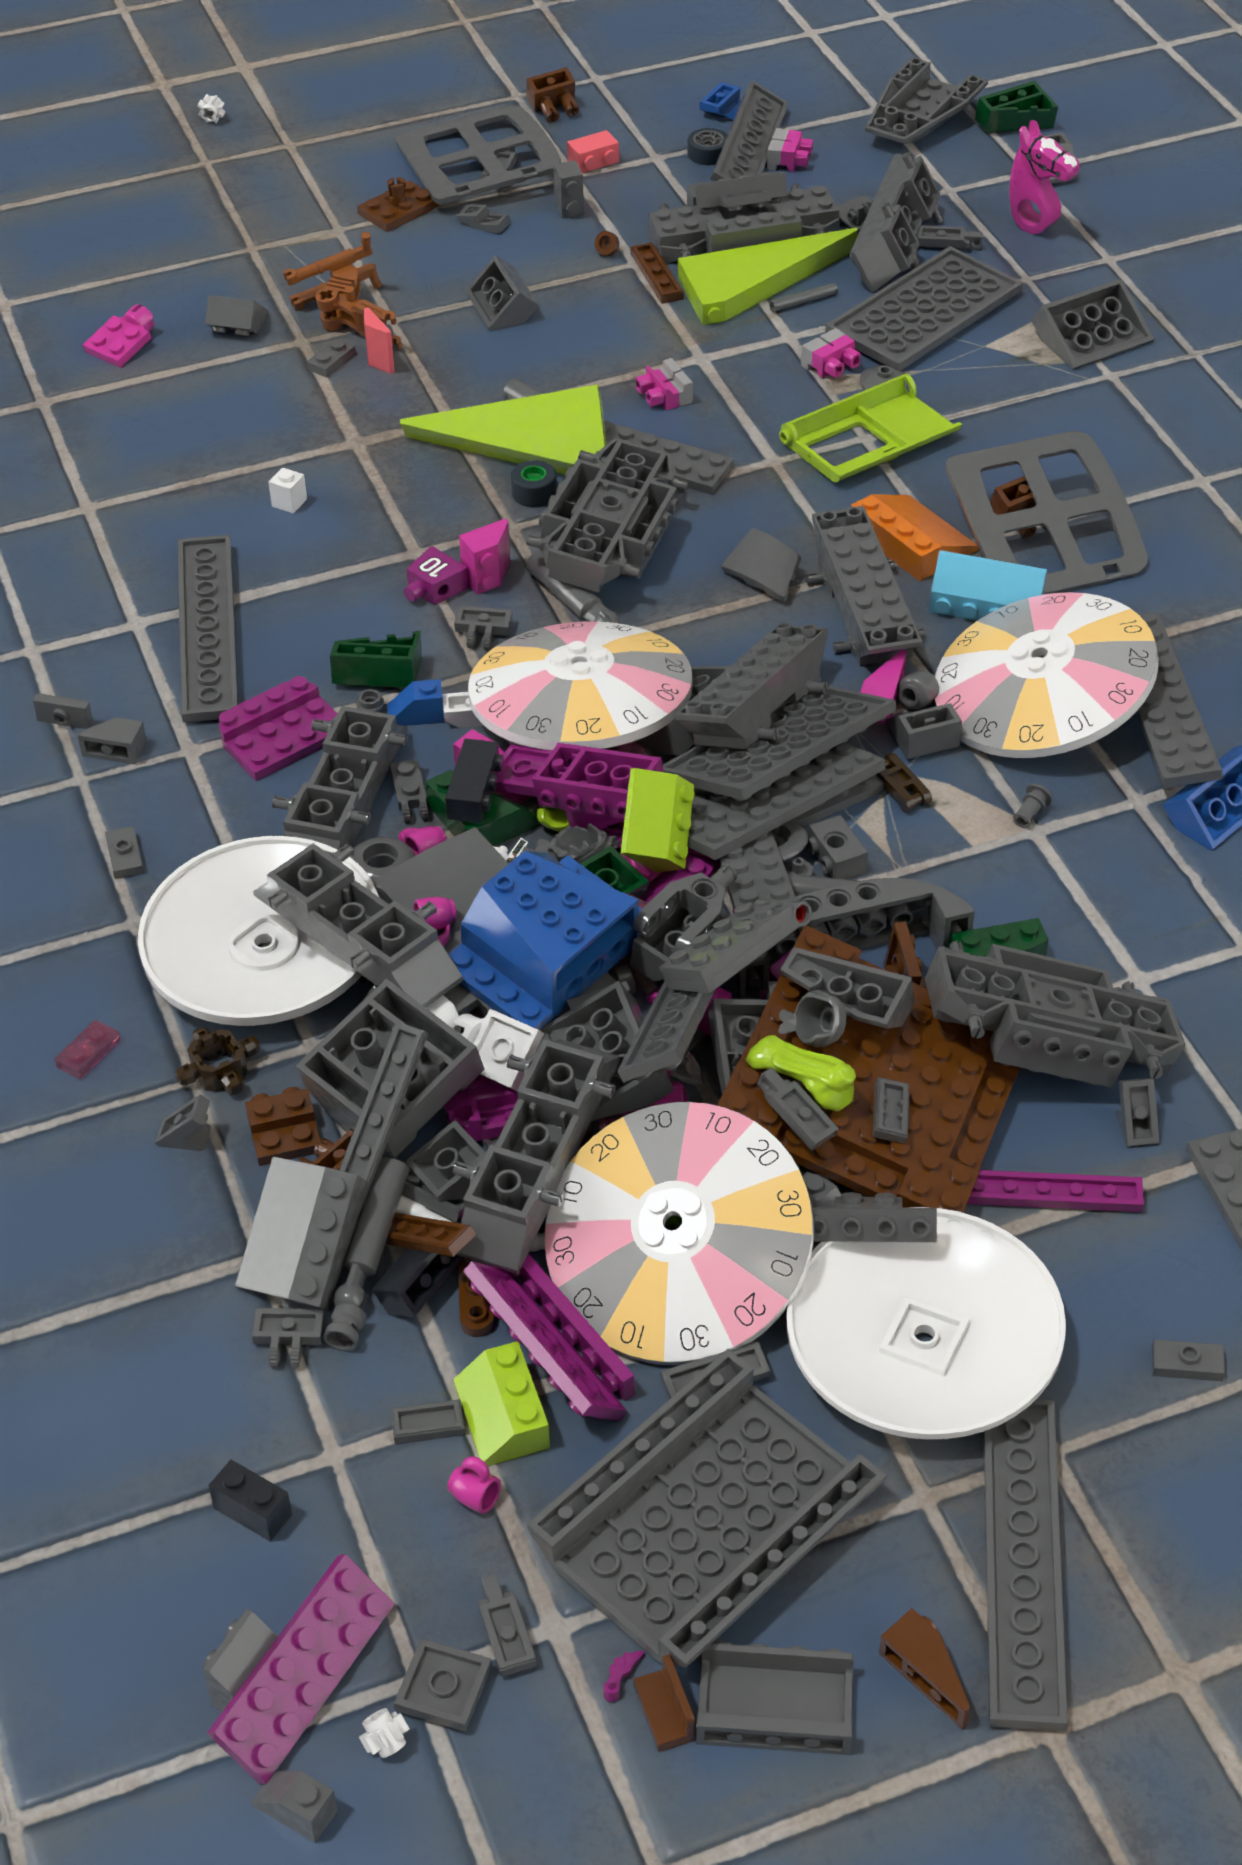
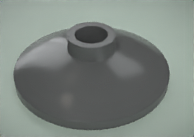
(879, 374)

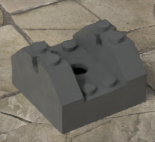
(347, 1060)

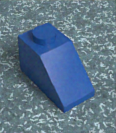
(418, 704)

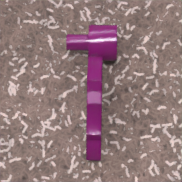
(618, 1671)

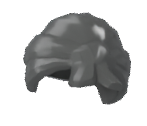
(817, 1019)

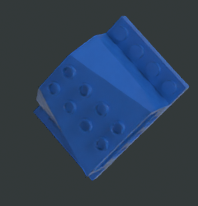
(542, 936)

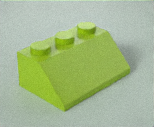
(657, 820)
(502, 1405)

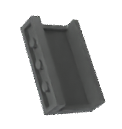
(775, 1698)

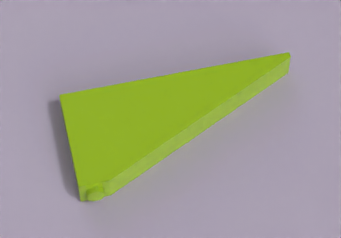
(739, 278)
(520, 430)

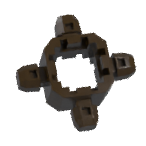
(228, 1074)

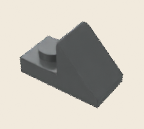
(1138, 1112)
(186, 1126)

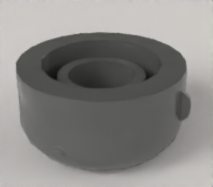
(381, 855)

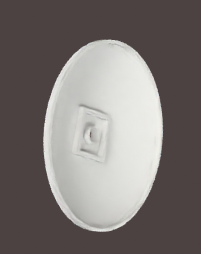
(973, 1290)

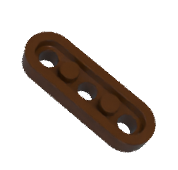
(473, 1304)

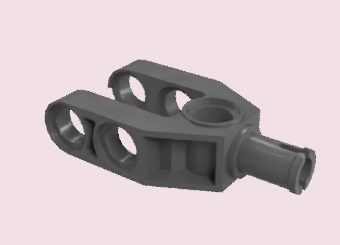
(696, 894)

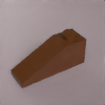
(920, 1656)

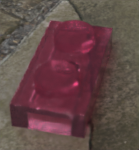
(87, 1049)

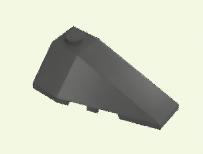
(865, 991)

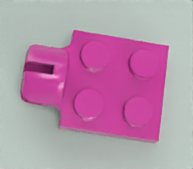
(121, 336)

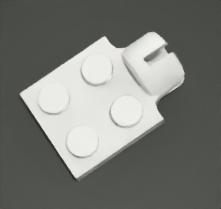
(496, 1040)

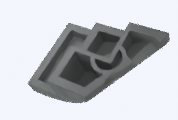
(763, 563)

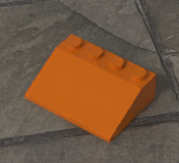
(912, 533)

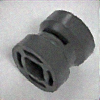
(345, 1325)

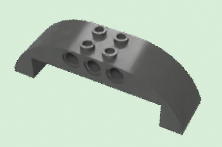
(864, 918)

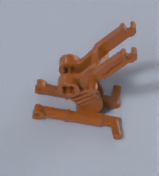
(340, 295)

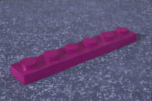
(1058, 1191)
(577, 1329)

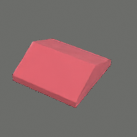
(378, 343)

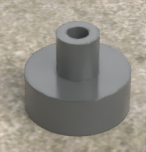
(799, 867)

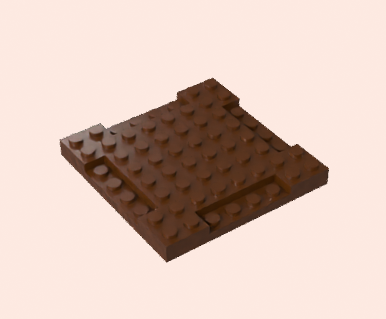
(952, 1097)

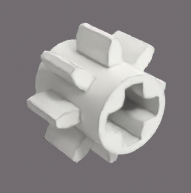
(211, 108)
(384, 1733)

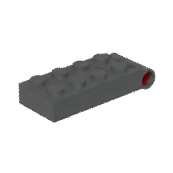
(733, 944)

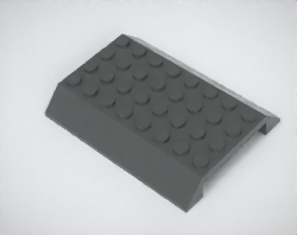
(699, 1512)

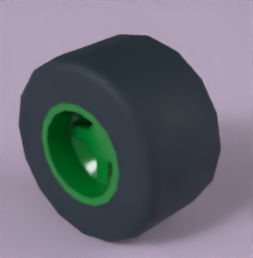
(533, 483)

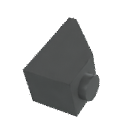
(114, 740)
(297, 1802)

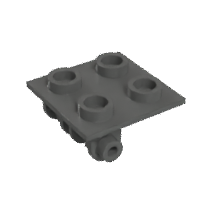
(855, 211)

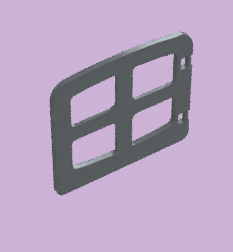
(442, 188)
(989, 528)

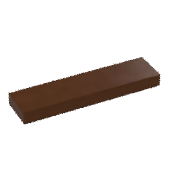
(656, 273)
(429, 1234)

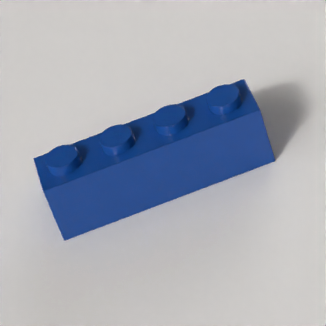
(1213, 808)

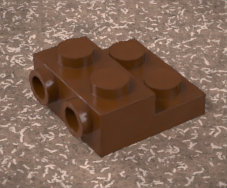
(282, 1125)

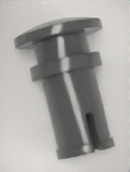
(1034, 801)

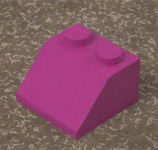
(486, 555)

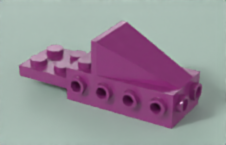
(575, 778)

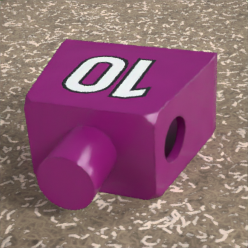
(435, 577)

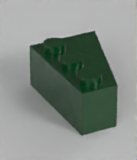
(376, 663)

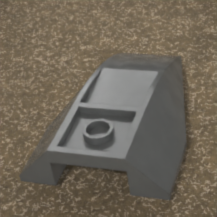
(917, 104)

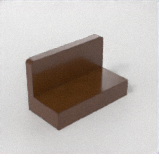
(665, 1706)

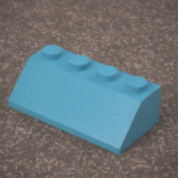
(977, 586)

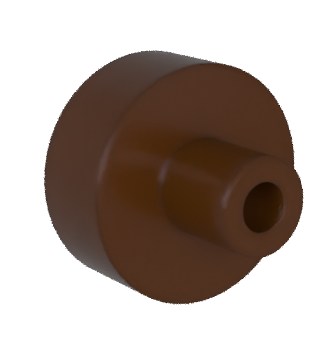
(606, 243)

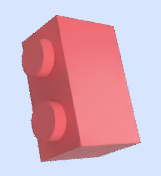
(593, 151)

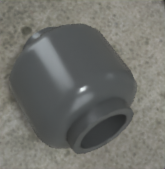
(918, 690)

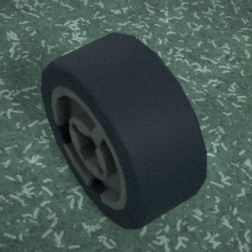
(705, 145)

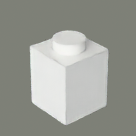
(287, 490)

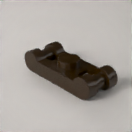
(900, 781)

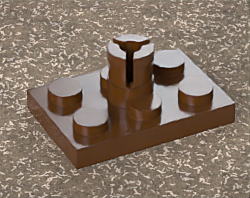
(397, 205)

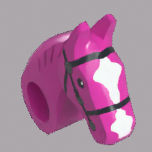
(1029, 179)

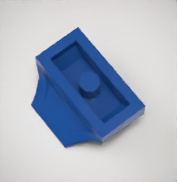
(722, 101)

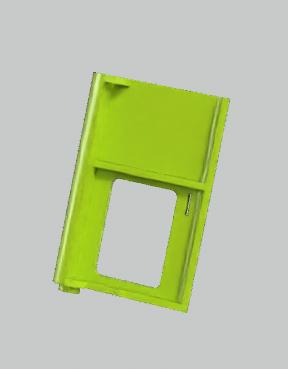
(884, 411)

